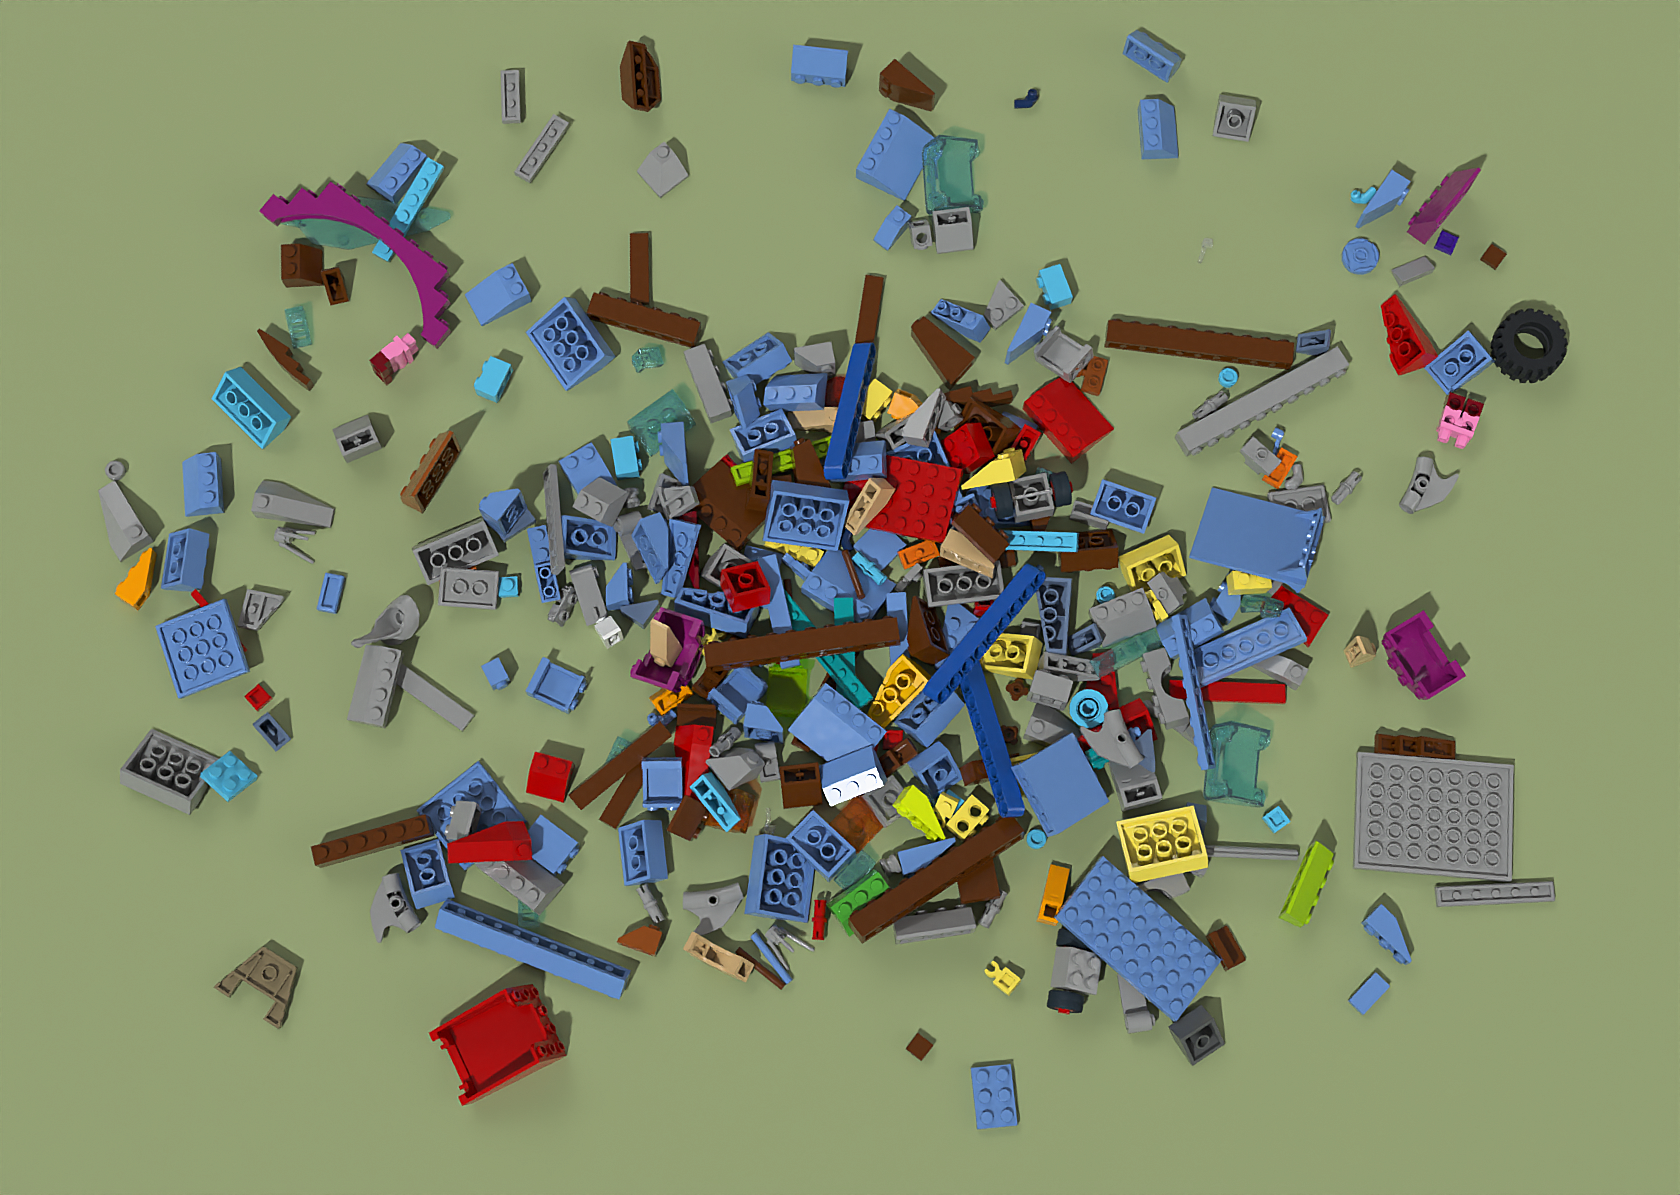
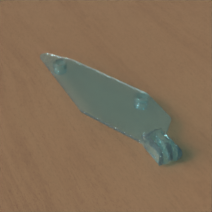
(349, 237)

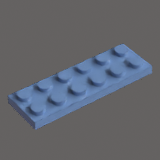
(1247, 647)

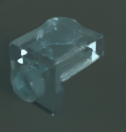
(647, 358)

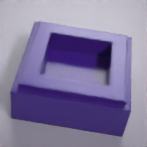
(1446, 242)

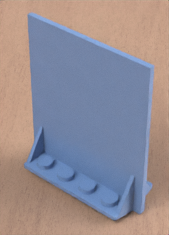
(1258, 537)

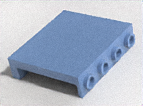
(1060, 785)

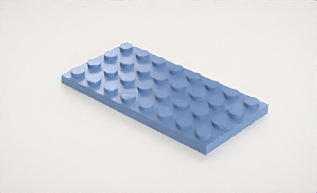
(1138, 938)

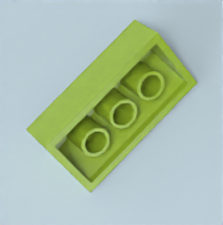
(1307, 884)

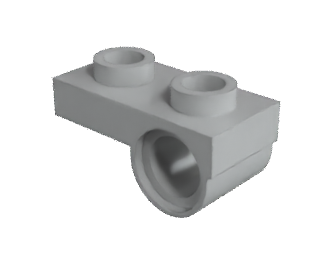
(767, 753)

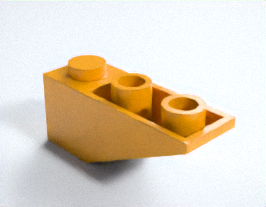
(903, 404)
(138, 583)
(1053, 895)

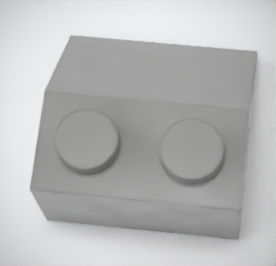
(1234, 118)
(816, 358)
(601, 501)
(1050, 689)
(464, 820)

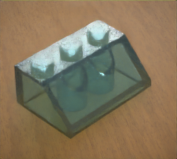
(648, 422)

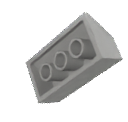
(455, 549)
(960, 585)
(375, 685)
(524, 881)
(934, 925)

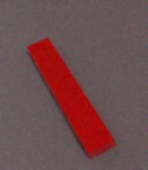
(1234, 692)

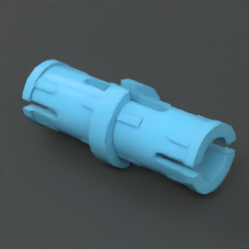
(869, 568)

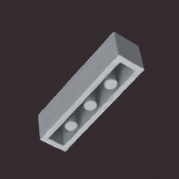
(707, 383)

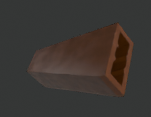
(942, 352)
(806, 464)

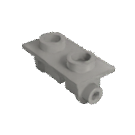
(561, 612)

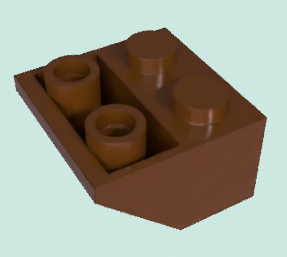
(800, 785)

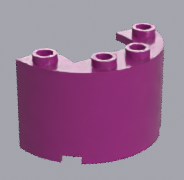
(688, 633)
(1419, 658)

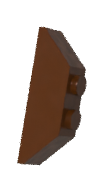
(639, 77)

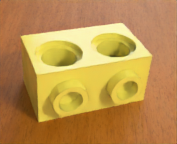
(963, 815)

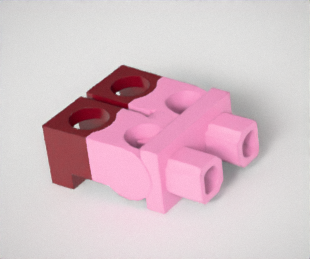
(394, 357)
(1458, 426)

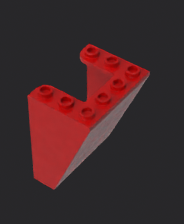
(500, 1041)

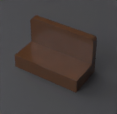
(696, 714)
(1225, 948)

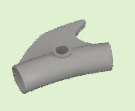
(1426, 487)
(1106, 741)
(385, 913)
(713, 915)

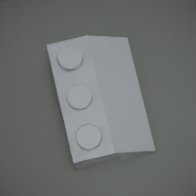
(1123, 617)

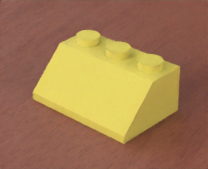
(1150, 560)

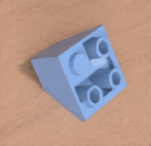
(619, 590)

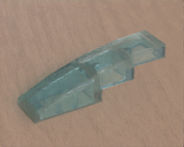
(1125, 653)

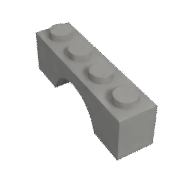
(1172, 710)
(1170, 886)

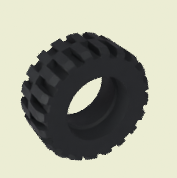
(1542, 328)

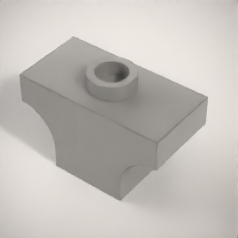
(1259, 457)
(1167, 591)

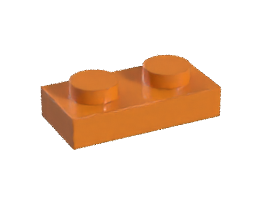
(1278, 475)
(918, 553)

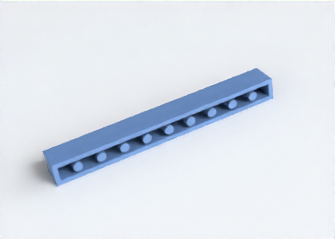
(532, 949)

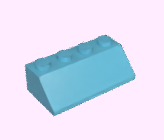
(250, 407)

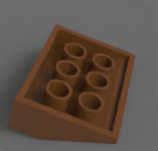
(724, 506)

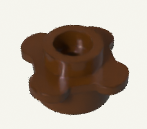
(1015, 695)
(1013, 733)

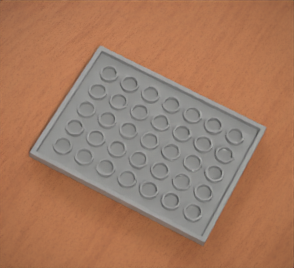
(1433, 816)

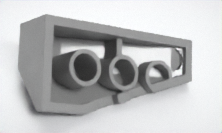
(286, 504)
(124, 528)
(1048, 726)

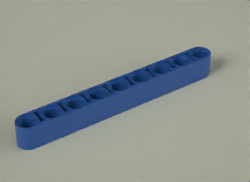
(849, 411)
(984, 633)
(992, 744)

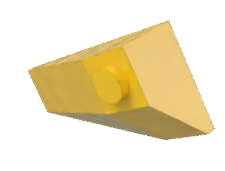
(900, 687)

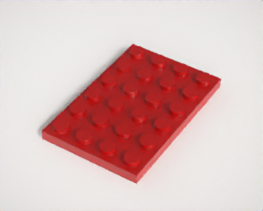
(921, 499)

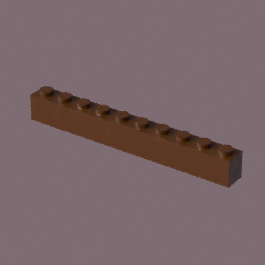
(1199, 344)
(801, 644)
(935, 878)

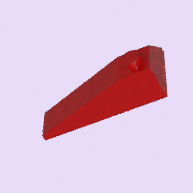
(1407, 341)
(1134, 715)
(693, 745)
(494, 844)

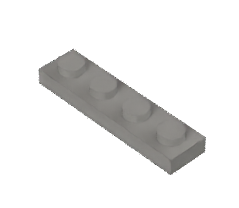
(541, 148)

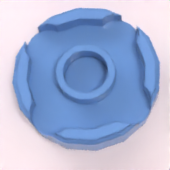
(1360, 256)

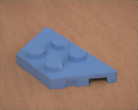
(956, 626)

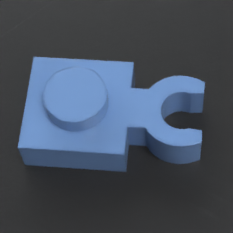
(798, 568)

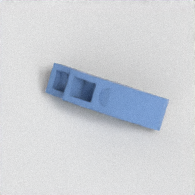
(546, 580)

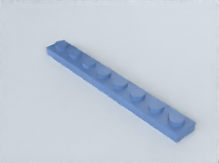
(1194, 695)

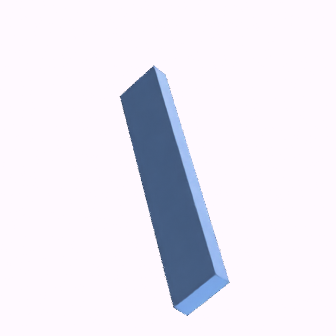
(778, 605)

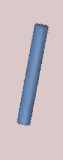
(771, 958)

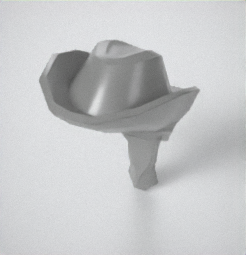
(394, 624)

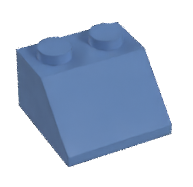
(743, 399)
(935, 769)

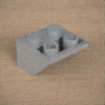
(952, 230)
(357, 439)

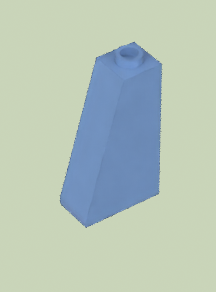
(897, 607)

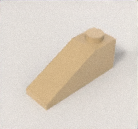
(813, 420)
(868, 504)
(963, 552)
(663, 644)
(1360, 651)

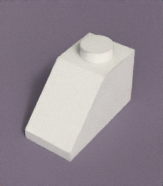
(608, 631)

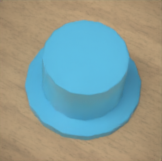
(1088, 708)

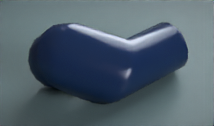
(1028, 101)
(845, 539)

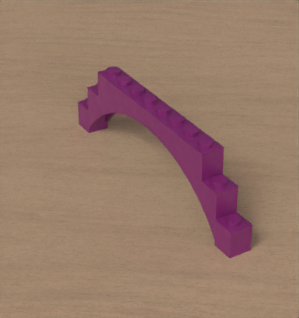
(338, 206)

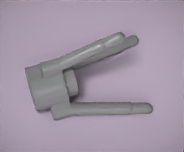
(286, 535)
(776, 936)

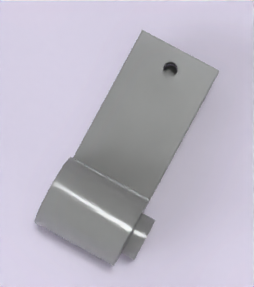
(625, 526)
(588, 593)
(1134, 1008)

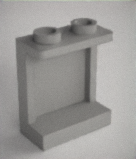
(1062, 354)

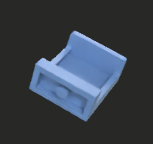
(556, 686)
(737, 691)
(662, 782)
(551, 845)

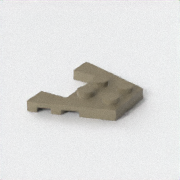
(268, 975)

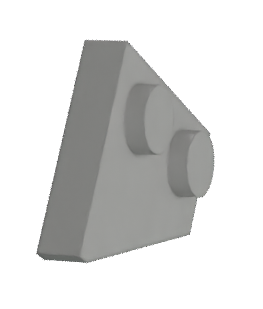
(1001, 306)
(677, 500)
(258, 609)

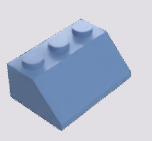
(1151, 55)
(819, 66)
(1157, 129)
(398, 172)
(758, 359)
(796, 392)
(765, 433)
(867, 462)
(203, 485)
(1123, 506)
(502, 509)
(185, 560)
(1202, 626)
(927, 719)
(762, 724)
(851, 775)
(643, 852)

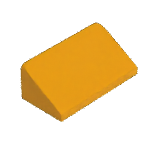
(666, 700)

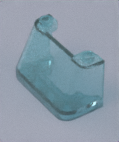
(949, 174)
(1236, 762)

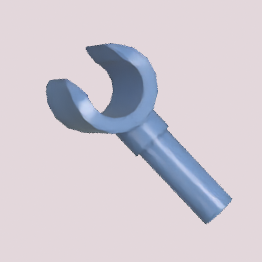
(1277, 434)

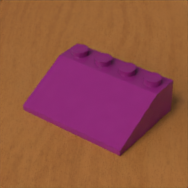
(1442, 204)

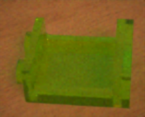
(786, 690)

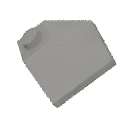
(662, 170)
(723, 558)
(736, 766)

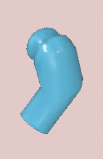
(1363, 198)

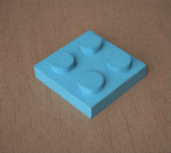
(228, 776)

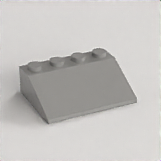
(167, 771)

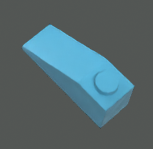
(716, 800)

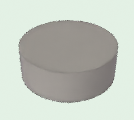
(115, 470)

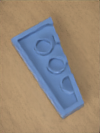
(681, 544)

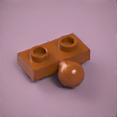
(1093, 376)

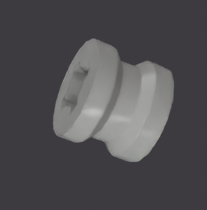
(632, 499)
(890, 865)

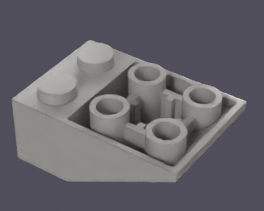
(1134, 786)

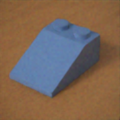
(1390, 194)
(498, 295)
(1030, 332)
(1459, 363)
(674, 450)
(584, 467)
(587, 539)
(652, 542)
(821, 846)
(427, 874)

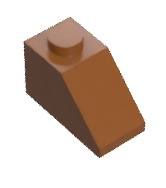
(643, 939)

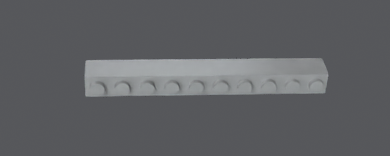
(1262, 401)

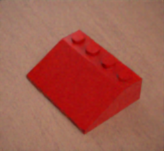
(1067, 418)

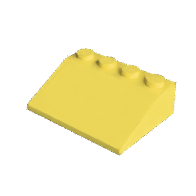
(1162, 844)

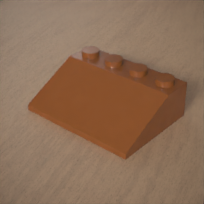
(431, 471)

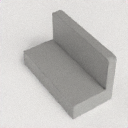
(1081, 514)

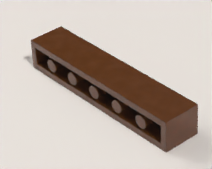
(644, 320)
(372, 841)

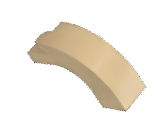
(718, 957)

